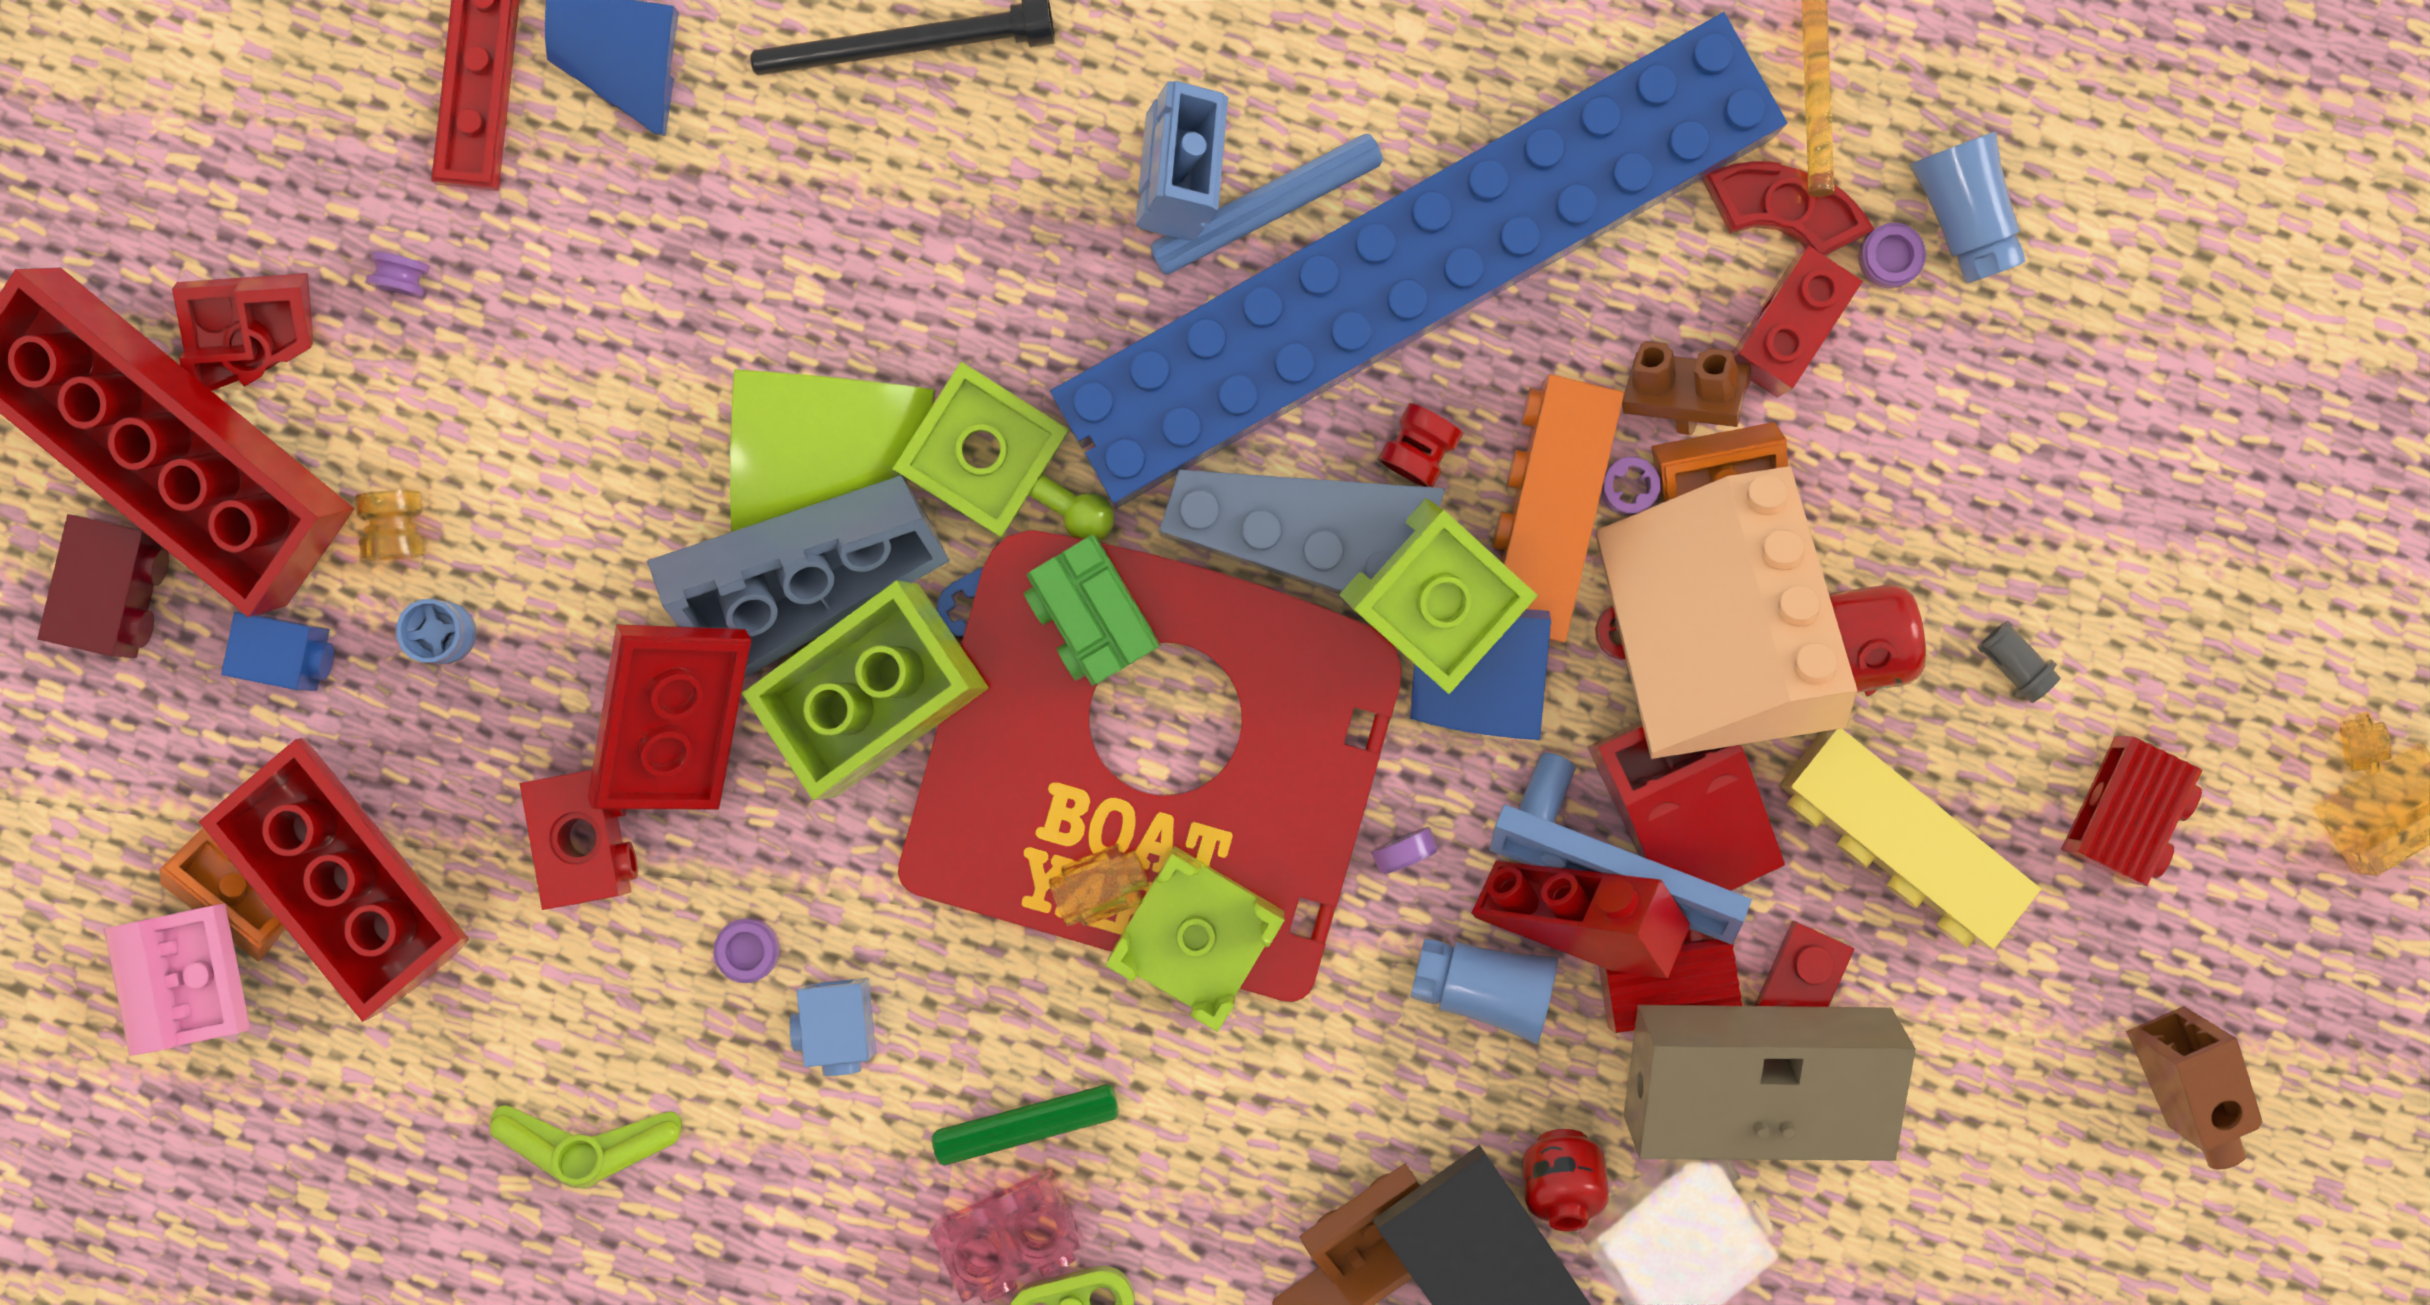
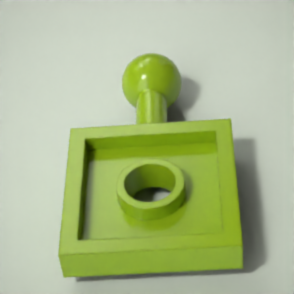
(1027, 445)

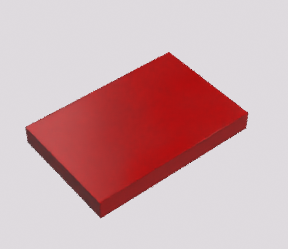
(668, 717)

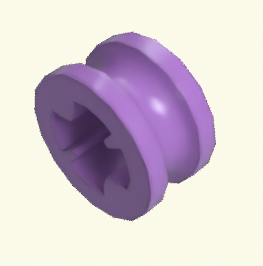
(397, 274)
(1641, 501)

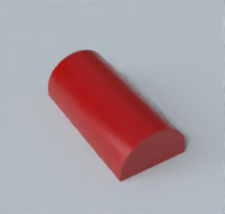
(334, 880)

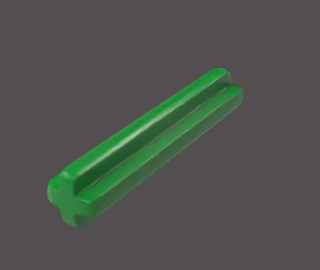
(1025, 1124)

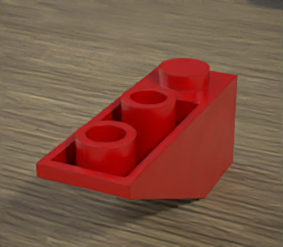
(1594, 916)

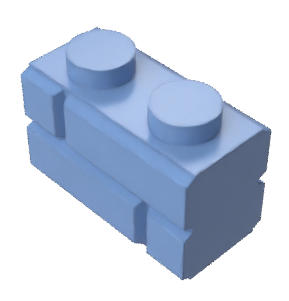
(1181, 160)

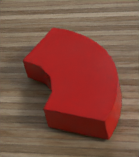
(1778, 199)

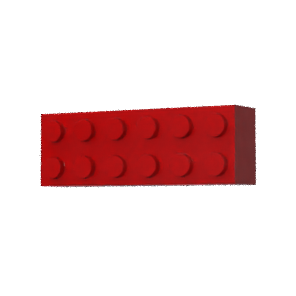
(160, 443)

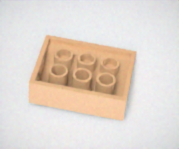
(1727, 617)

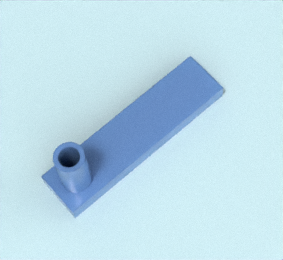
(1535, 839)

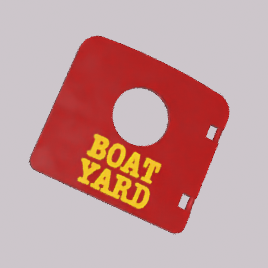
(1024, 791)

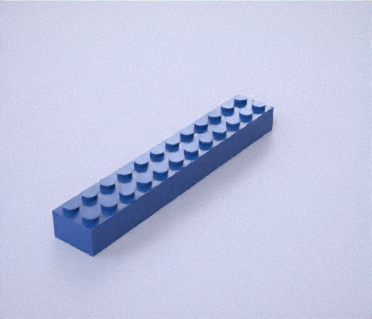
(1419, 260)

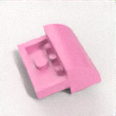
(177, 979)

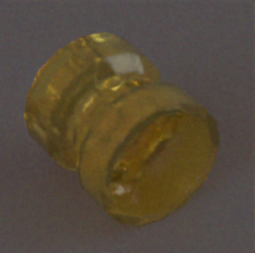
(390, 529)

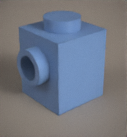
(834, 1025)

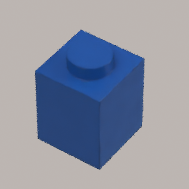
(278, 652)

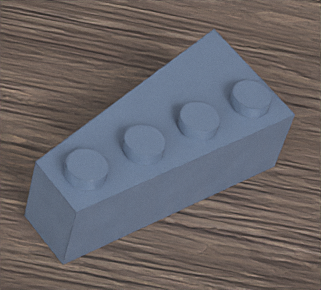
(1294, 525)
(800, 569)

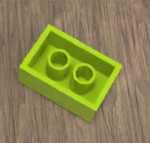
(865, 690)

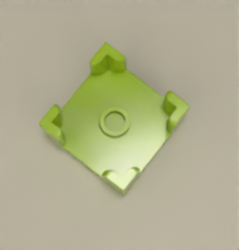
(1440, 597)
(1196, 937)

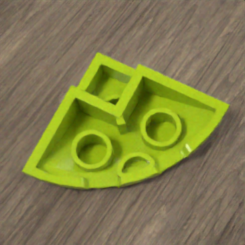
(814, 439)

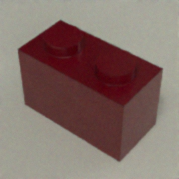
(103, 588)

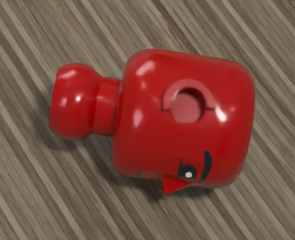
(1881, 636)

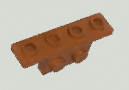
(1351, 1252)

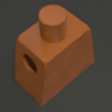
(2199, 1083)

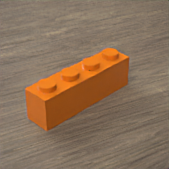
(1557, 491)

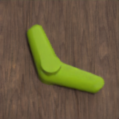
(578, 1158)

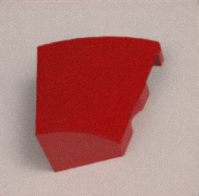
(262, 322)

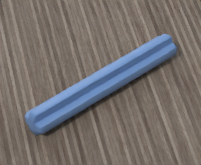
(1271, 202)

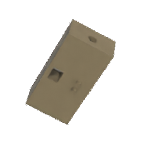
(1767, 1083)

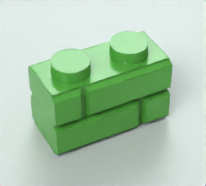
(1091, 611)

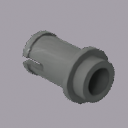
(2019, 662)

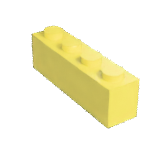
(1909, 838)

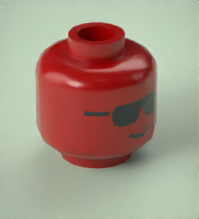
(1565, 1179)

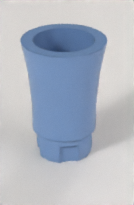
(1973, 206)
(1487, 985)

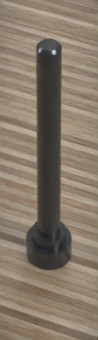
(1025, 21)

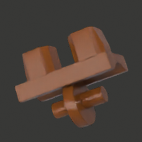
(1686, 388)

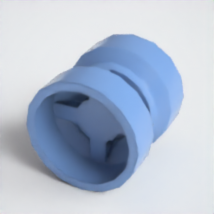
(423, 632)

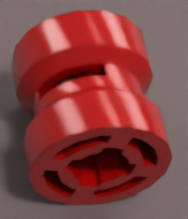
(1426, 434)

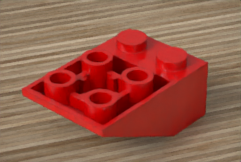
(1690, 808)

